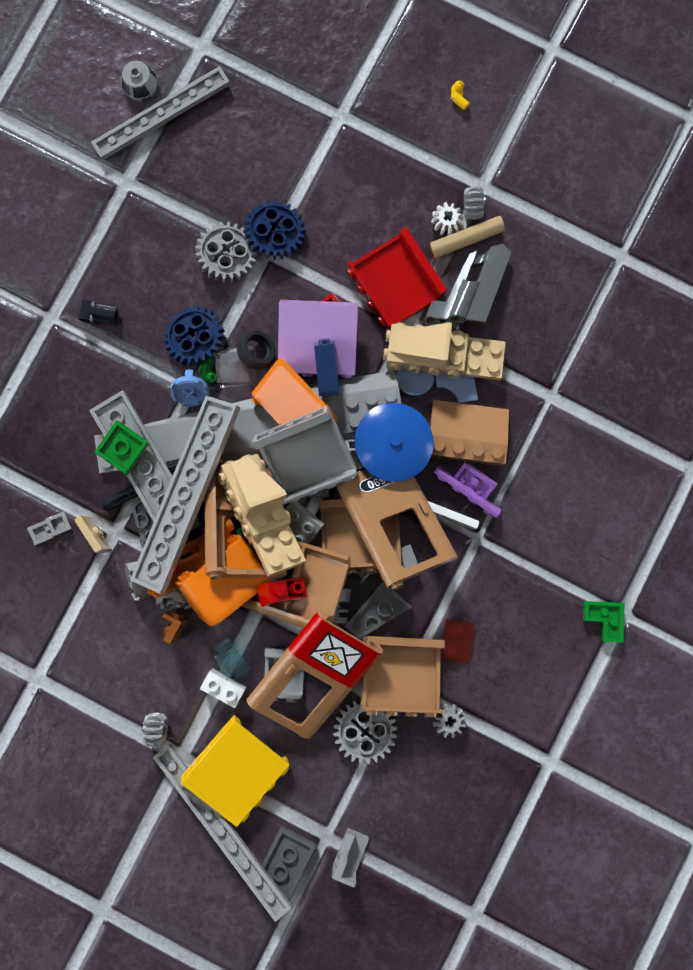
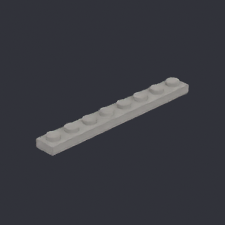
(160, 113)

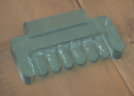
(227, 663)

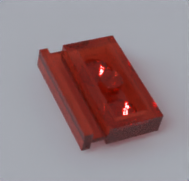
(457, 640)

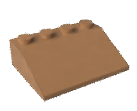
(469, 433)

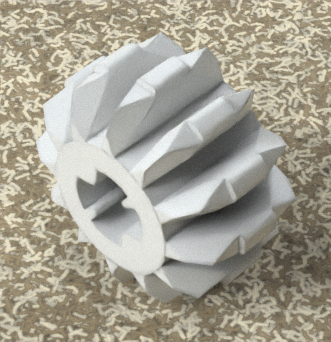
(448, 212)

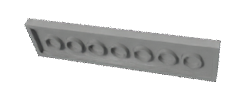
(150, 474)

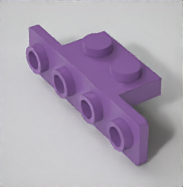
(472, 484)

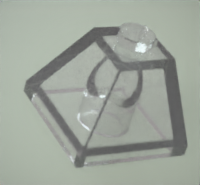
(232, 371)

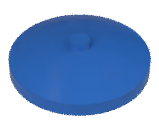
(393, 442)

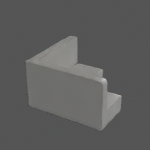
(349, 857)

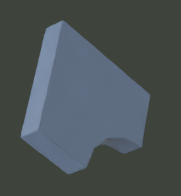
(462, 387)

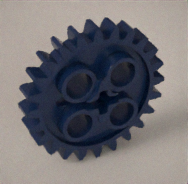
(258, 221)
(199, 350)

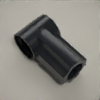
(93, 312)

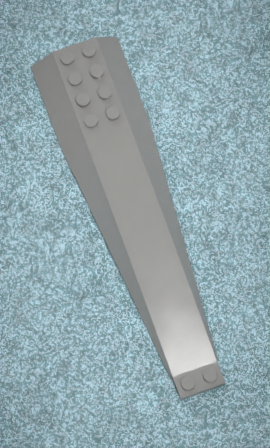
(353, 402)

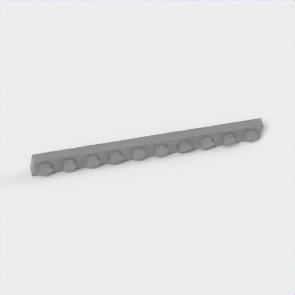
(226, 838)

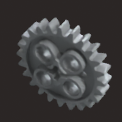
(214, 240)
(353, 744)

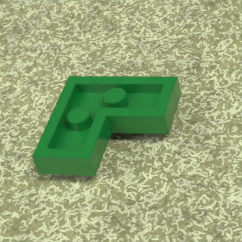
(611, 616)

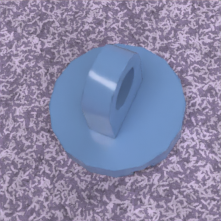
(189, 389)

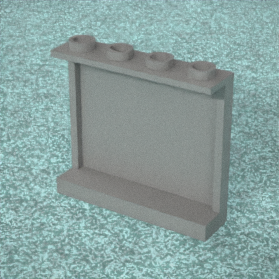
(306, 454)

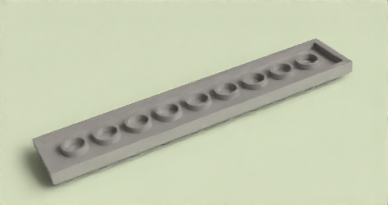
(185, 494)

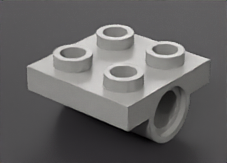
(303, 523)

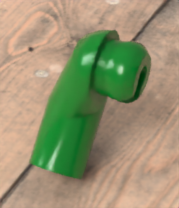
(206, 371)

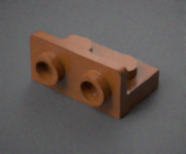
(174, 629)

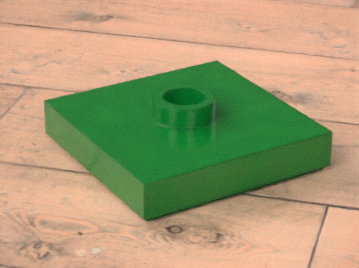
(122, 447)

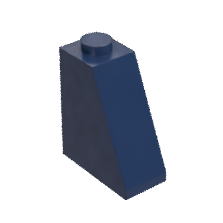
(326, 367)

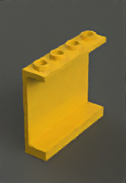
(234, 772)

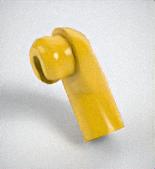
(457, 95)

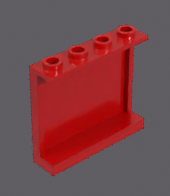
(396, 279)

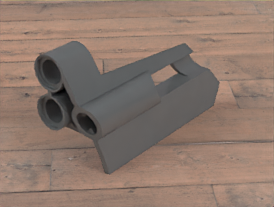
(472, 298)

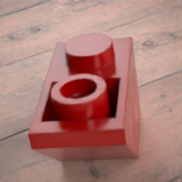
(281, 591)

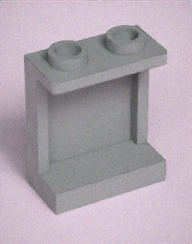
(294, 689)

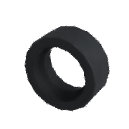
(247, 358)

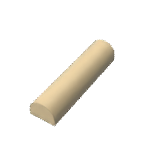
(466, 237)

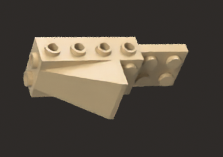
(443, 352)
(260, 511)

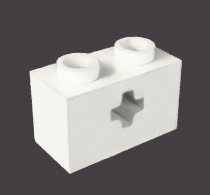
(223, 688)

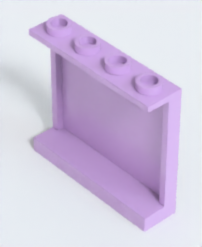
(307, 322)

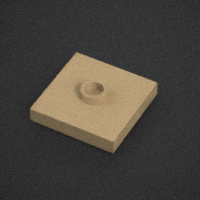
(93, 534)

